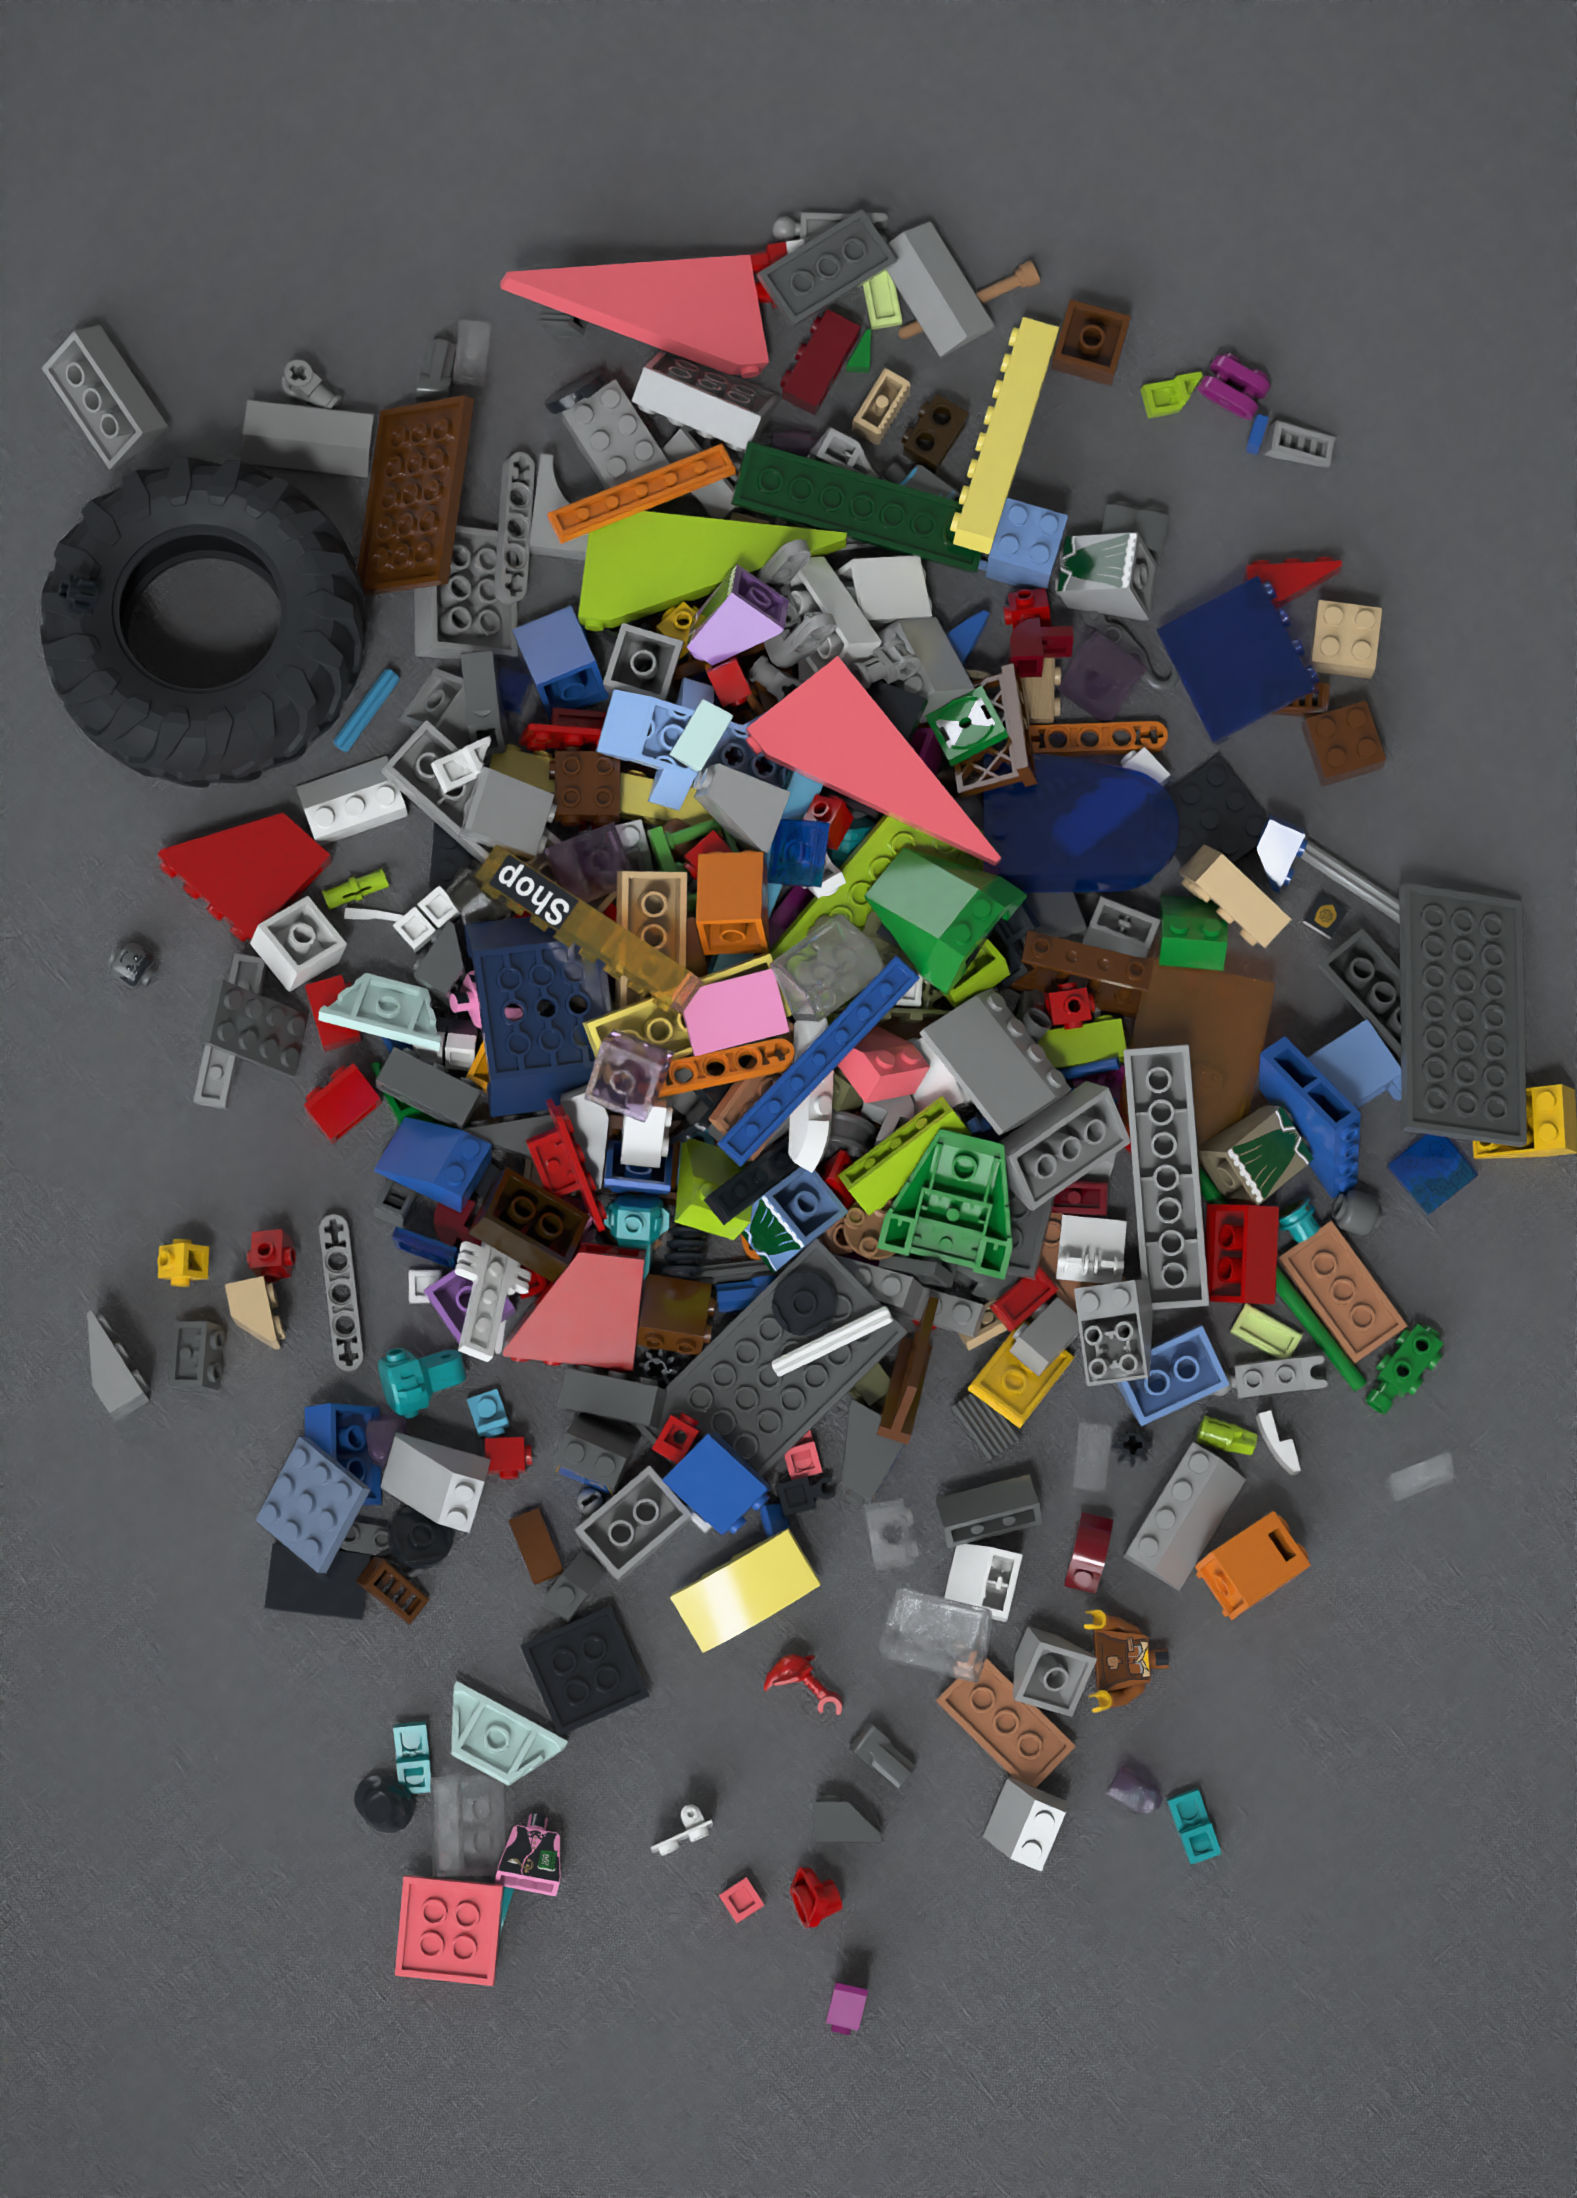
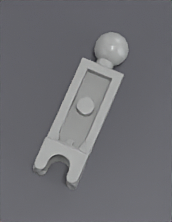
(817, 223)
(1274, 1376)

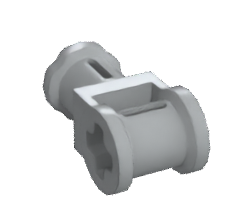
(309, 387)
(887, 664)
(775, 680)

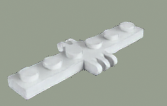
(493, 1278)

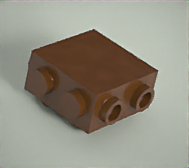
(585, 787)
(675, 1314)

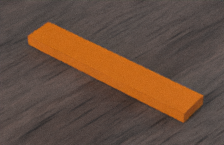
(641, 493)

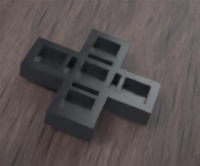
(1006, 938)

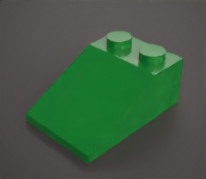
(1191, 933)

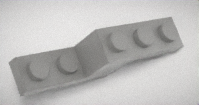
(218, 1067)
(908, 1298)

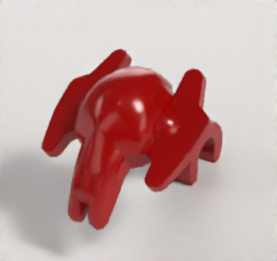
(797, 1669)

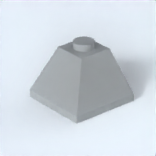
(1050, 1672)

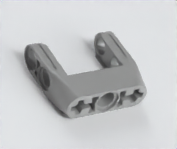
(798, 638)

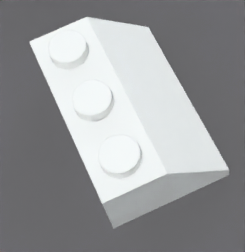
(351, 802)

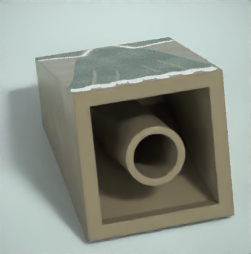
(1255, 1155)

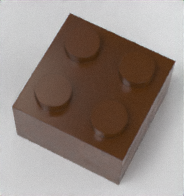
(1090, 342)
(1343, 743)

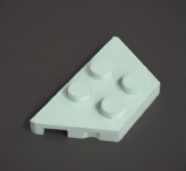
(386, 1010)
(498, 1738)

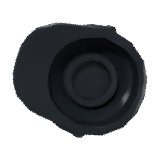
(384, 1804)

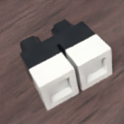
(419, 927)
(460, 1040)

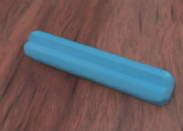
(366, 710)

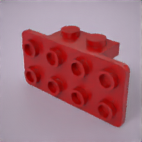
(566, 729)
(562, 1165)

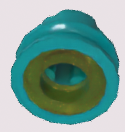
(1298, 1219)

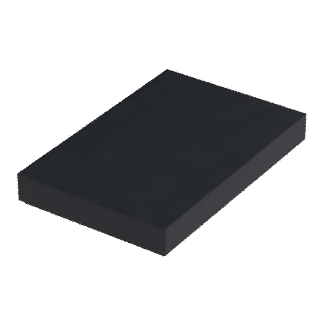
(302, 1590)

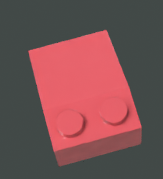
(884, 1066)

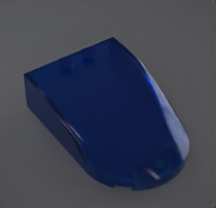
(1079, 827)

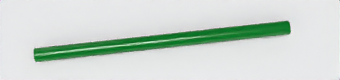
(1299, 1306)

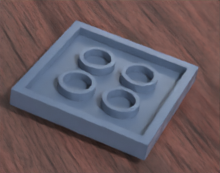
(312, 1504)

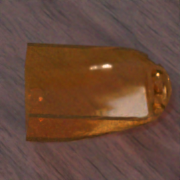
(1226, 1029)

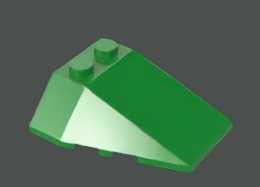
(940, 911)
(954, 1206)

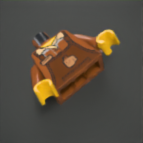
(1122, 1660)

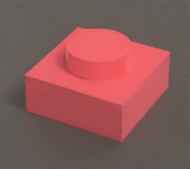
(741, 1900)

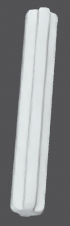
(832, 1341)

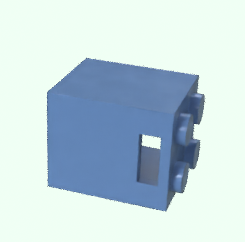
(1025, 546)
(1360, 1065)

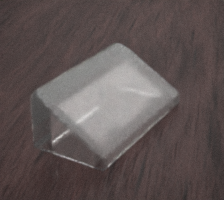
(1420, 1477)

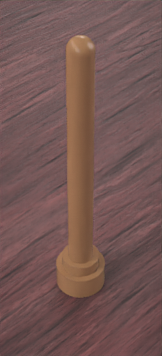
(1022, 277)

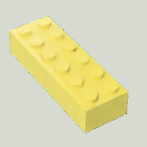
(662, 1028)

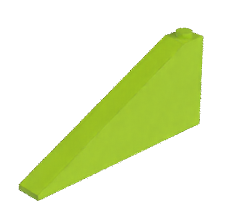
(673, 558)

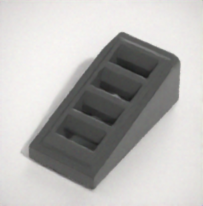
(391, 1214)

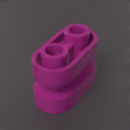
(1251, 382)

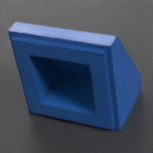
(773, 1519)

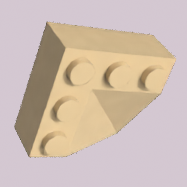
(1239, 900)

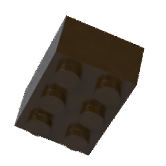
(529, 1224)

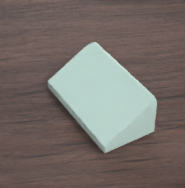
(701, 735)

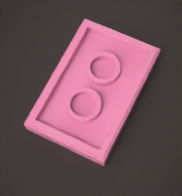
(735, 1012)

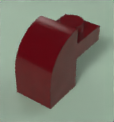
(1033, 643)
(452, 1225)
(1089, 1552)

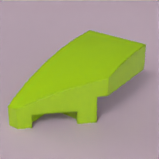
(1169, 396)

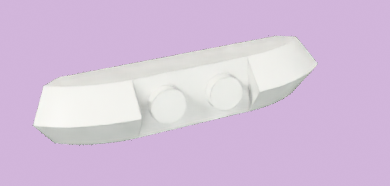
(812, 1119)

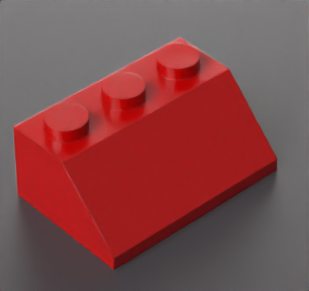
(1242, 1253)

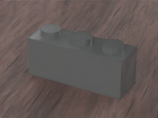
(428, 1088)
(612, 1396)
(988, 1511)

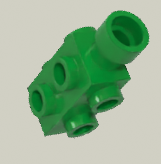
(1412, 1360)

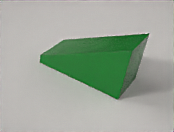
(861, 357)

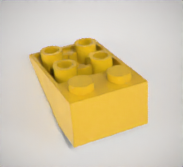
(1549, 1125)

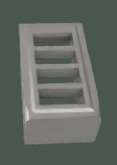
(1301, 434)

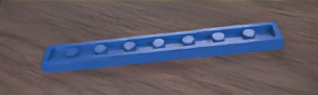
(818, 1061)

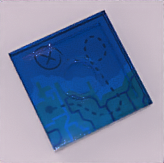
(798, 853)
(1432, 1171)
(425, 1247)

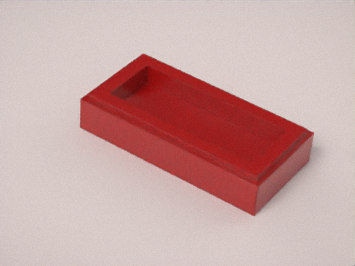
(1023, 1299)

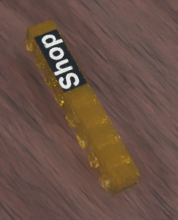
(588, 929)

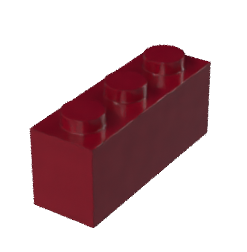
(819, 361)

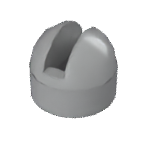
(593, 1506)

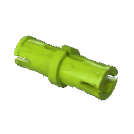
(355, 889)

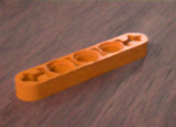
(1104, 731)
(733, 1071)

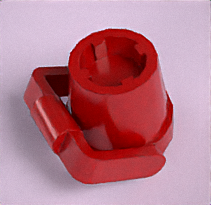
(814, 1900)

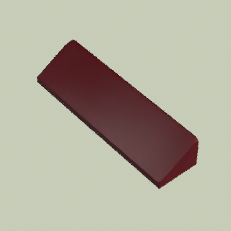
(1083, 1198)

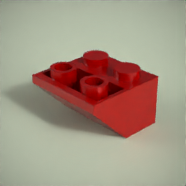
(341, 1103)

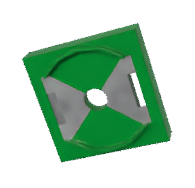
(969, 740)

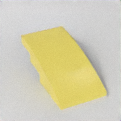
(745, 1590)

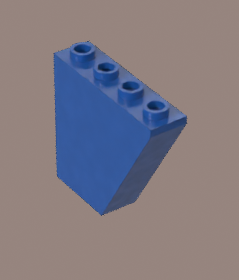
(1317, 1112)

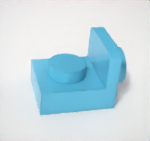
(488, 1414)

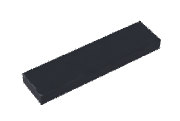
(752, 1182)

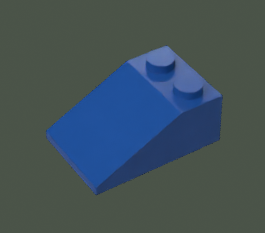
(436, 1161)
(626, 1178)

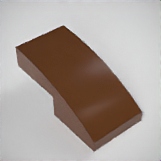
(536, 1546)

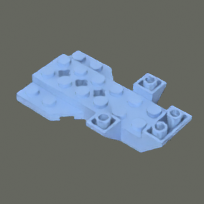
(648, 728)

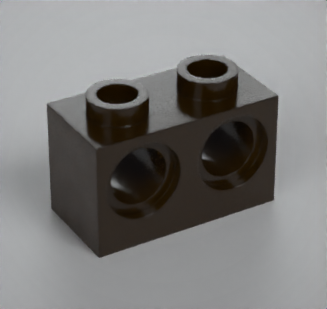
(940, 436)

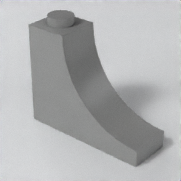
(547, 499)

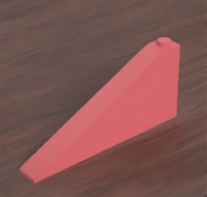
(682, 306)
(847, 743)

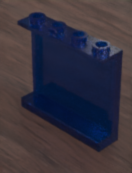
(1238, 658)

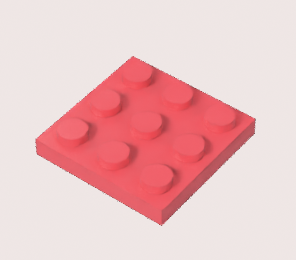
(449, 1930)

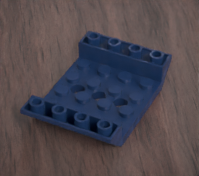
(536, 1054)

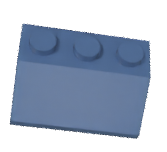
(1180, 1373)

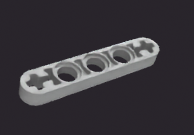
(507, 541)
(342, 1277)

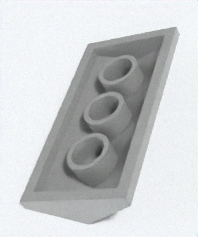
(936, 290)
(307, 438)

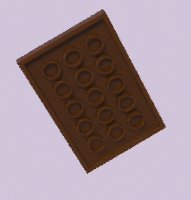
(414, 495)

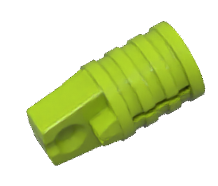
(1225, 1436)

